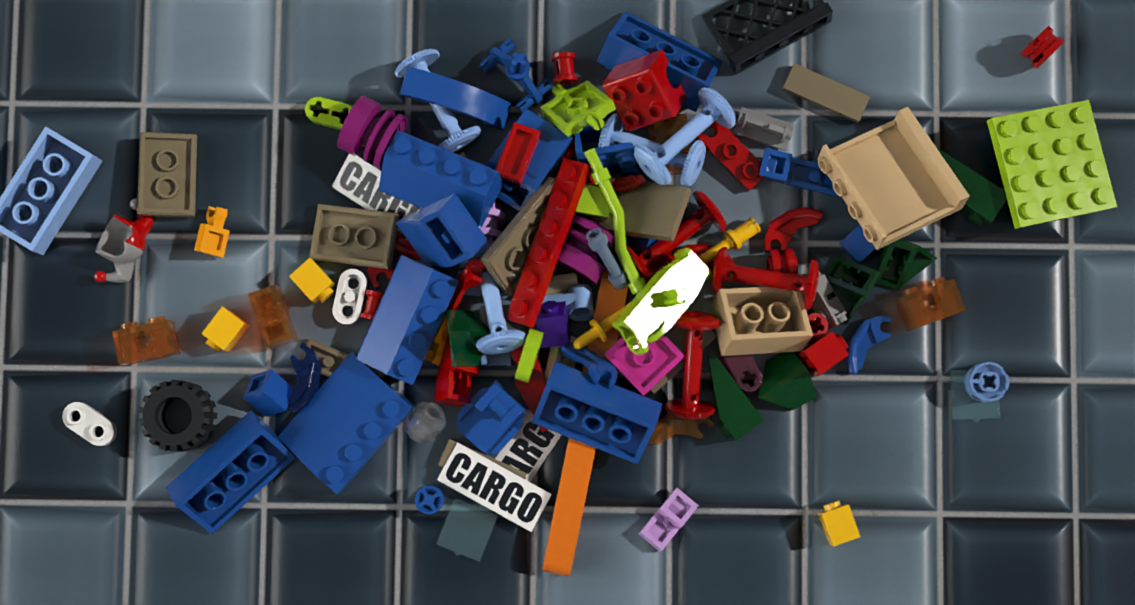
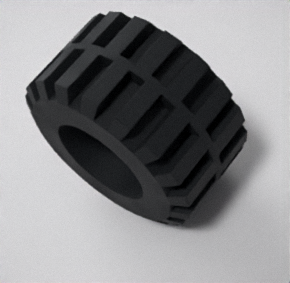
(155, 410)

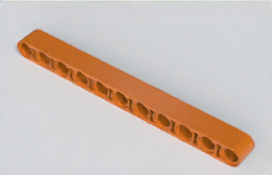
(579, 456)

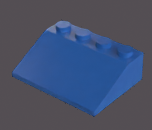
(345, 423)

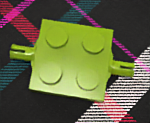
(577, 108)

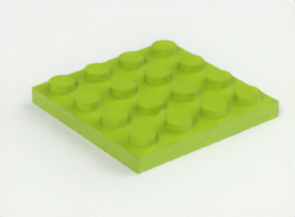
(1051, 164)

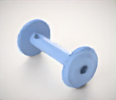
(715, 109)
(457, 138)
(690, 163)
(497, 341)

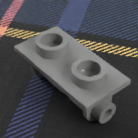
(763, 128)
(830, 309)

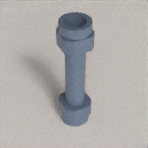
(598, 242)

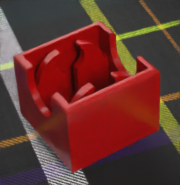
(643, 91)

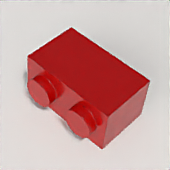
(823, 353)

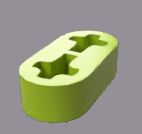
(328, 105)
(529, 355)

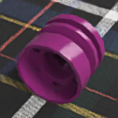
(367, 129)
(577, 255)

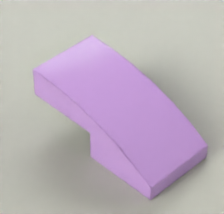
(668, 519)

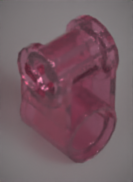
(739, 365)

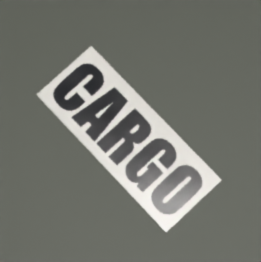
(361, 183)
(528, 448)
(494, 487)

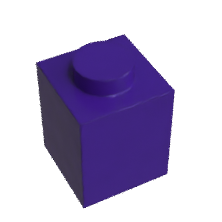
(555, 324)

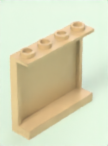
(893, 179)

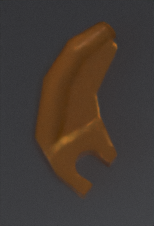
(671, 425)

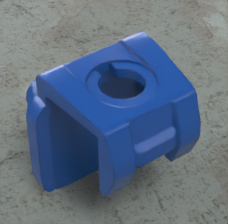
(616, 158)
(491, 418)

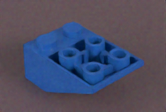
(544, 162)
(443, 233)

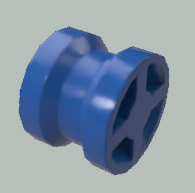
(425, 501)

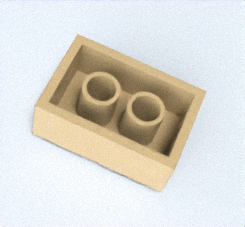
(760, 321)

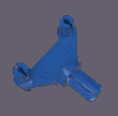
(517, 69)

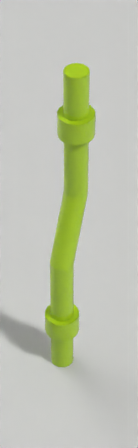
(601, 176)

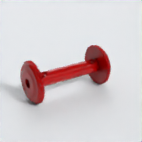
(688, 227)
(765, 278)
(690, 406)

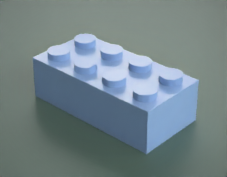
(45, 190)

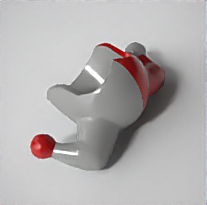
(123, 244)

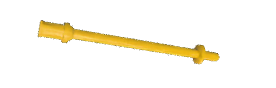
(732, 240)

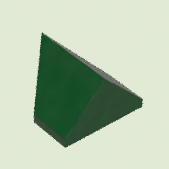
(901, 262)
(850, 283)
(463, 333)
(786, 382)

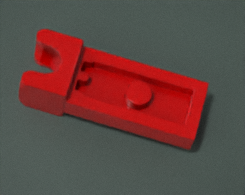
(732, 155)

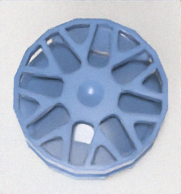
(986, 382)

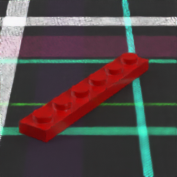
(548, 243)

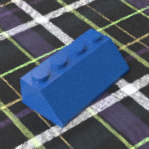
(687, 63)
(426, 174)
(407, 319)
(596, 414)
(230, 472)

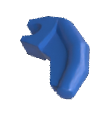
(863, 338)
(597, 366)

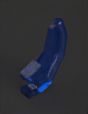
(308, 377)

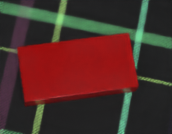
(517, 153)

